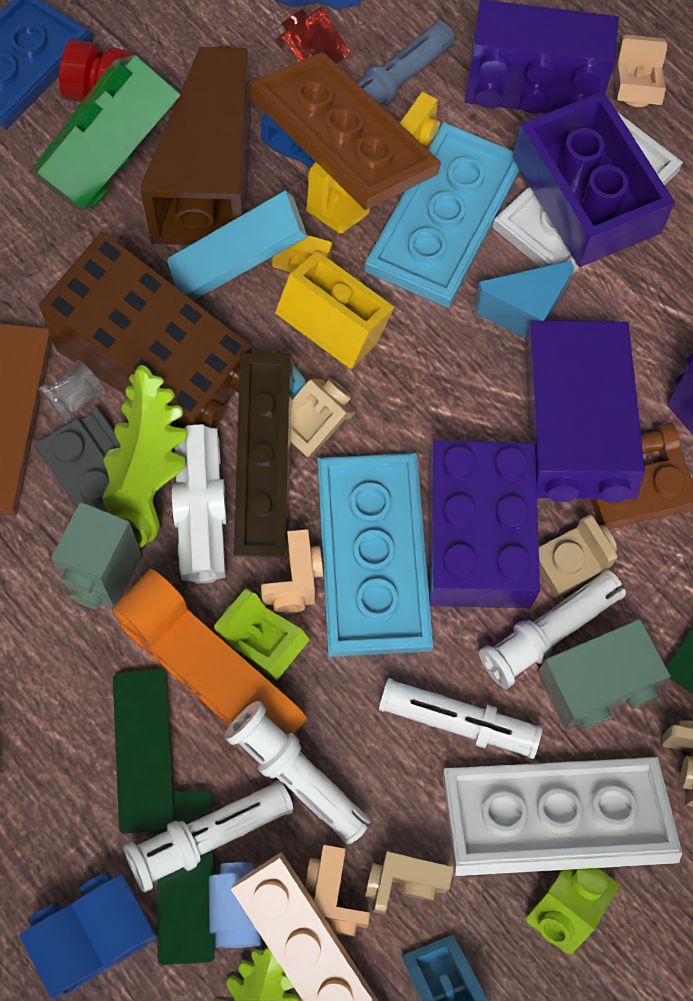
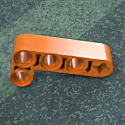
(193, 654)

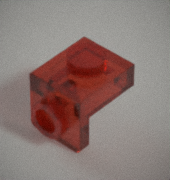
(311, 35)

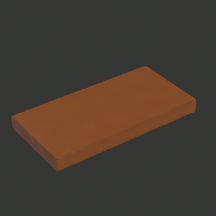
(344, 130)
(22, 372)

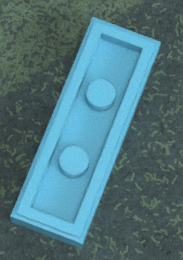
(237, 246)

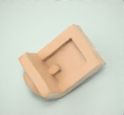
(640, 71)
(304, 566)
(324, 881)

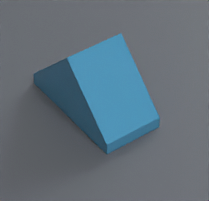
(523, 296)
(442, 973)

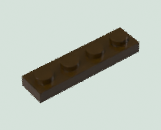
(263, 455)

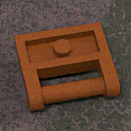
(664, 488)

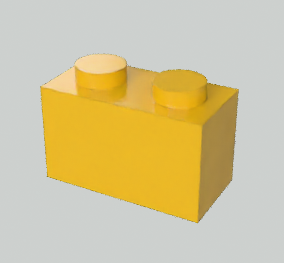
(333, 309)

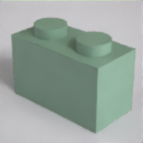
(96, 557)
(604, 675)

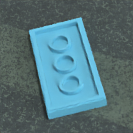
(445, 218)
(374, 555)

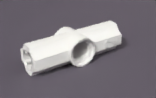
(200, 507)

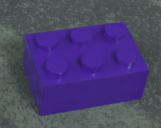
(539, 56)
(592, 178)
(483, 524)

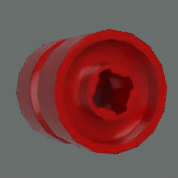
(83, 66)

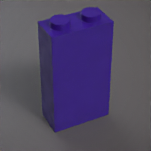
(584, 410)

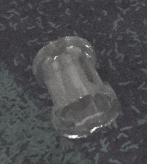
(72, 391)

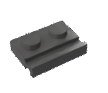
(77, 457)

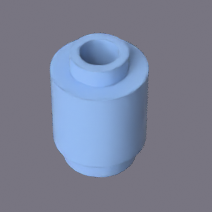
(226, 915)

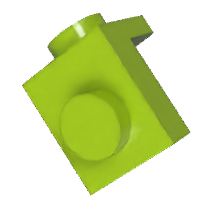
(260, 635)
(573, 906)

